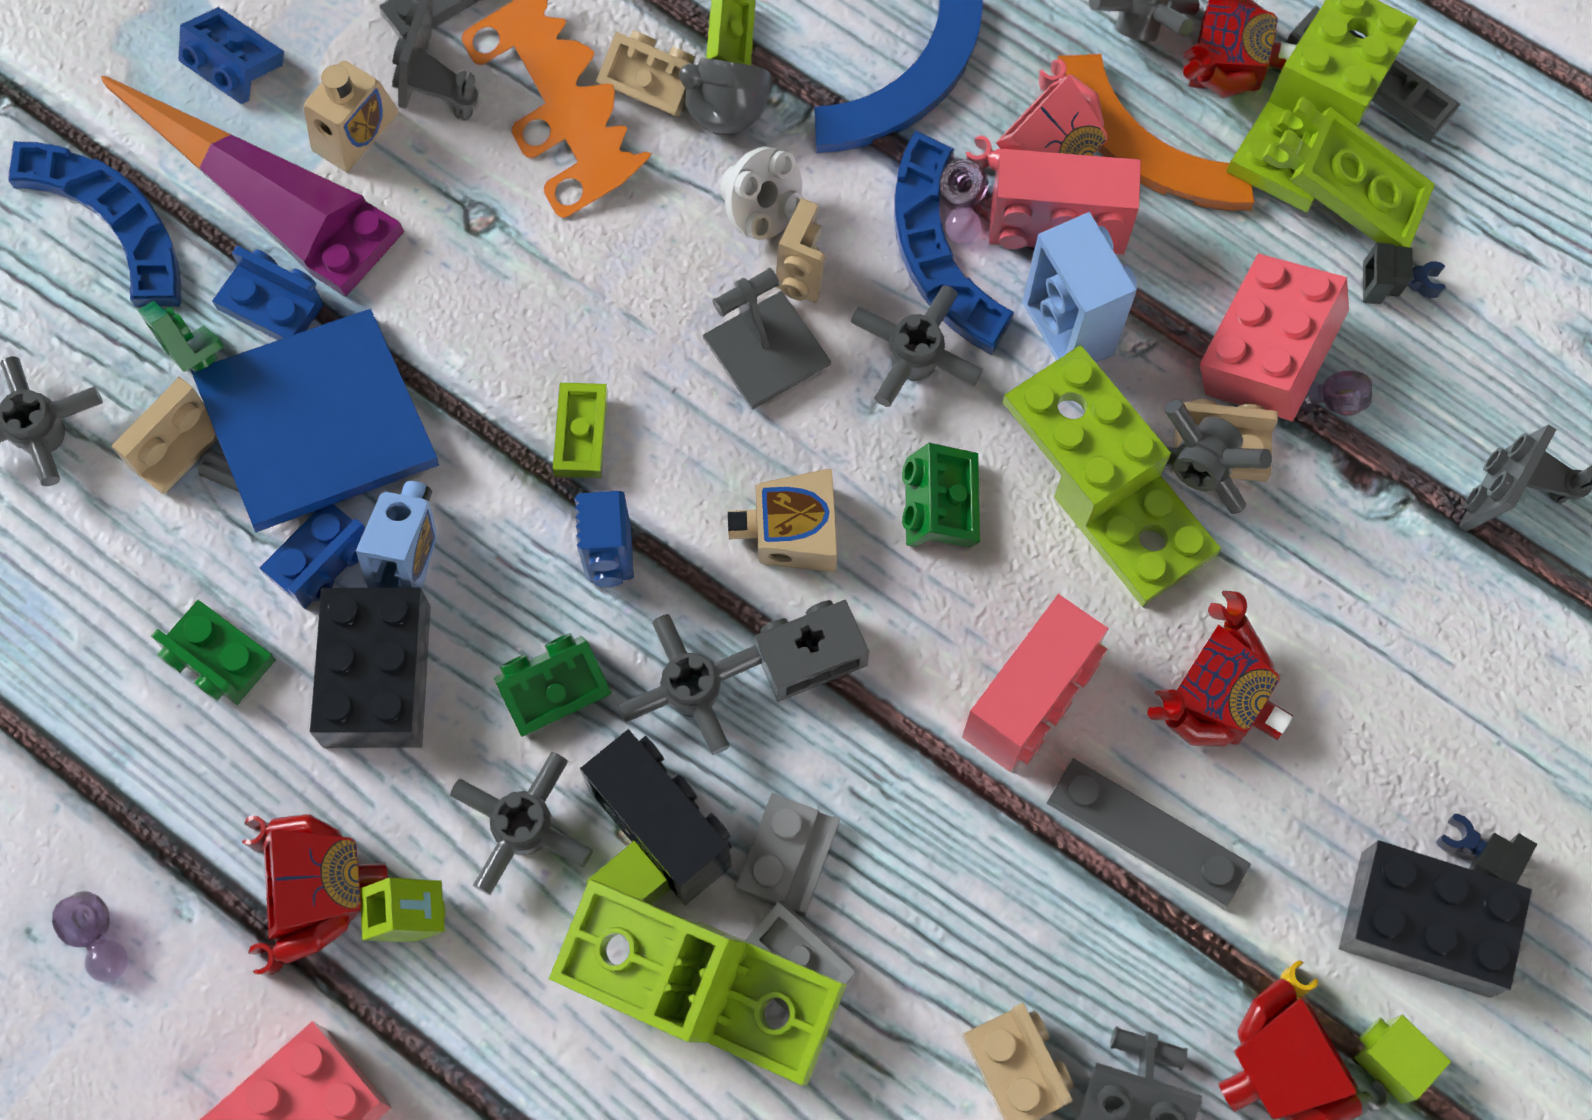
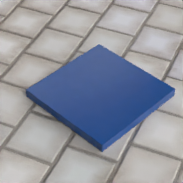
(314, 419)

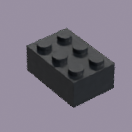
(370, 668)
(659, 814)
(1436, 919)

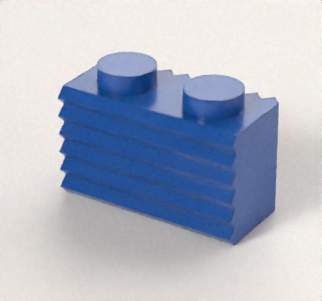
(604, 537)

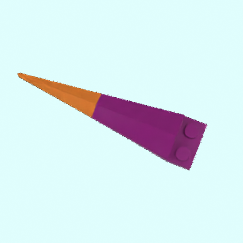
(312, 218)

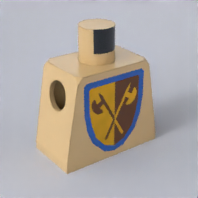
(346, 114)
(792, 522)

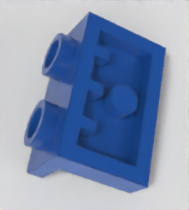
(227, 52)
(268, 295)
(315, 555)

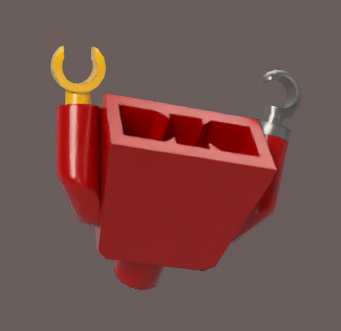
(1293, 1060)

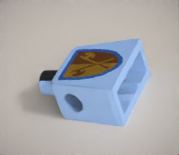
(398, 539)

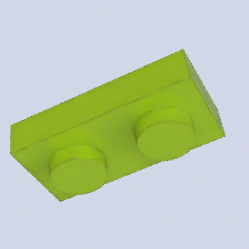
(731, 30)
(580, 430)

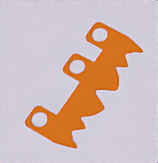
(569, 110)

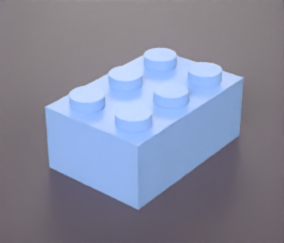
(1079, 289)

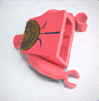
(1061, 120)

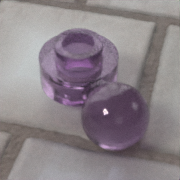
(963, 223)
(1341, 393)
(104, 958)

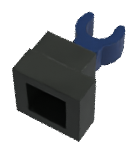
(1390, 270)
(1492, 855)

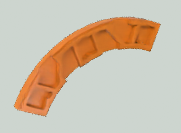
(1162, 165)

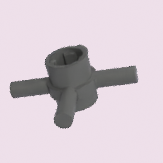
(1144, 18)
(929, 350)
(47, 431)
(1211, 454)
(682, 667)
(524, 842)

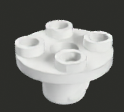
(762, 192)

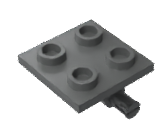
(425, 74)
(766, 344)
(1519, 467)
(1128, 1096)

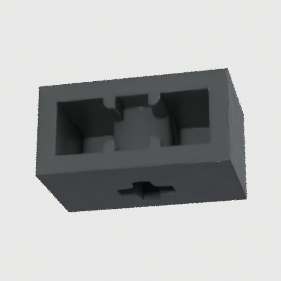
(792, 667)

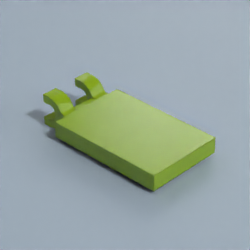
(1351, 173)

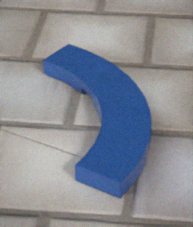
(912, 93)
(117, 202)
(927, 252)

